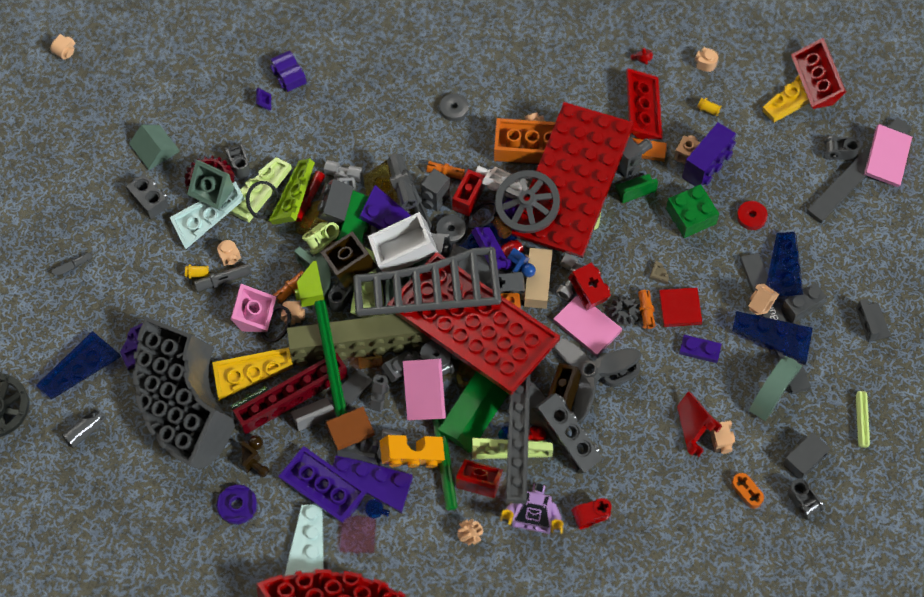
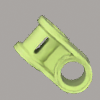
(318, 238)

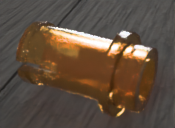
(503, 230)
(370, 361)

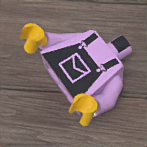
(537, 515)

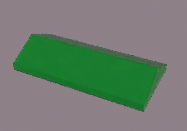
(472, 411)

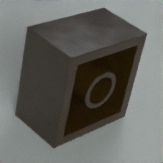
(348, 258)

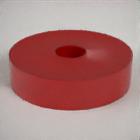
(749, 222)

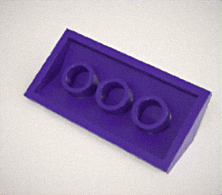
(323, 484)

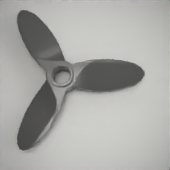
(604, 366)

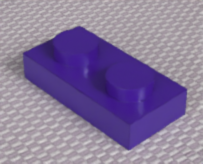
(700, 348)

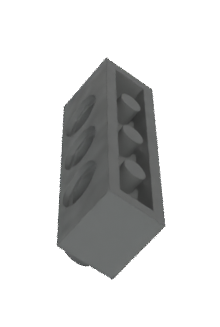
(557, 429)

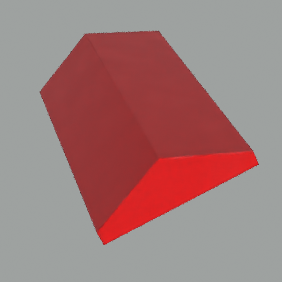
(819, 74)
(644, 104)

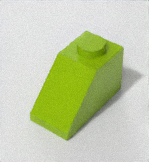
(309, 286)

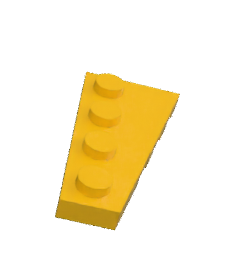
(788, 101)
(245, 371)

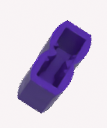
(288, 71)

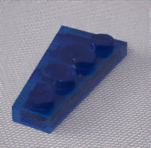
(83, 361)

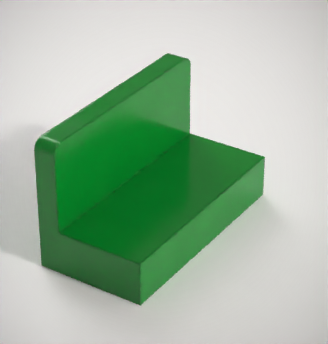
(636, 188)

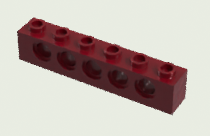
(286, 396)

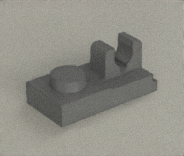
(394, 367)
(361, 451)

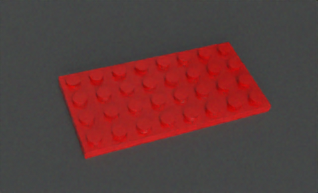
(582, 164)
(491, 339)

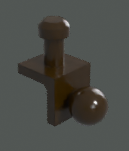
(251, 457)

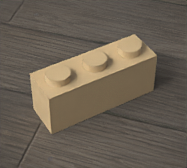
(538, 285)

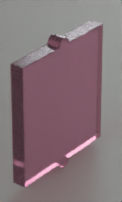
(358, 535)

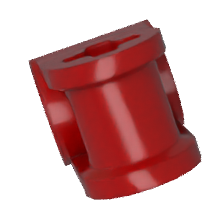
(589, 513)

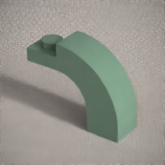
(306, 258)
(774, 387)

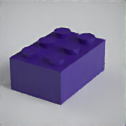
(709, 155)

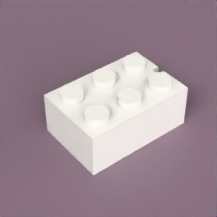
(403, 243)

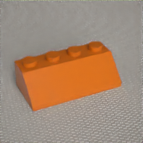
(521, 140)

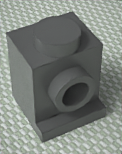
(442, 243)

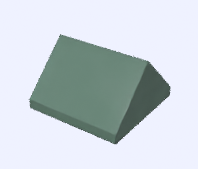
(153, 145)
(210, 185)

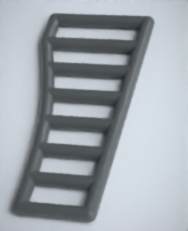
(434, 268)

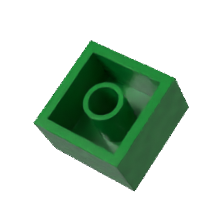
(692, 211)

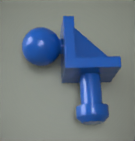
(519, 263)

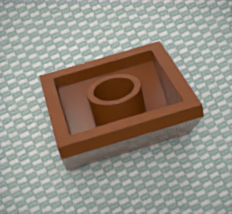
(349, 428)

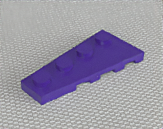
(381, 210)
(381, 483)

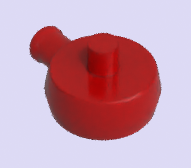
(643, 56)
(536, 434)

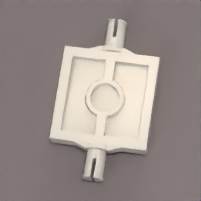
(495, 177)

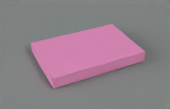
(888, 155)
(587, 327)
(424, 389)

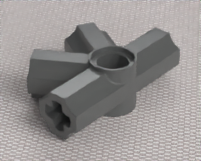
(403, 182)

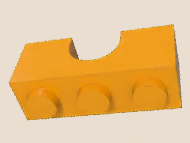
(397, 452)

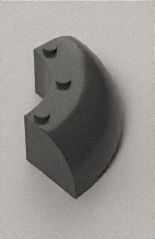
(177, 396)

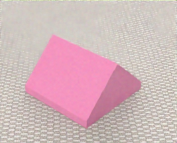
(252, 309)

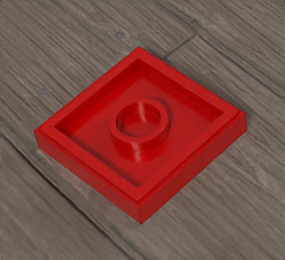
(680, 307)

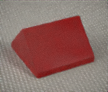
(478, 478)

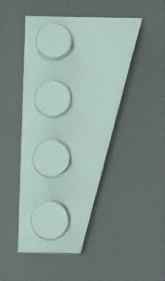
(200, 217)
(307, 544)

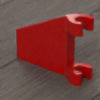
(694, 422)

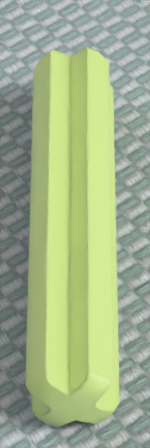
(862, 419)

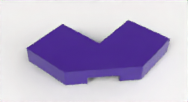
(130, 347)

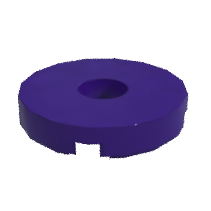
(239, 515)

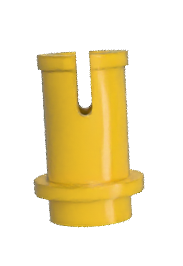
(709, 107)
(196, 271)

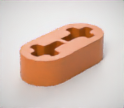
(750, 487)

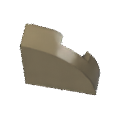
(659, 273)

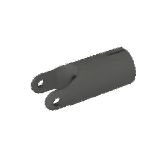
(83, 428)

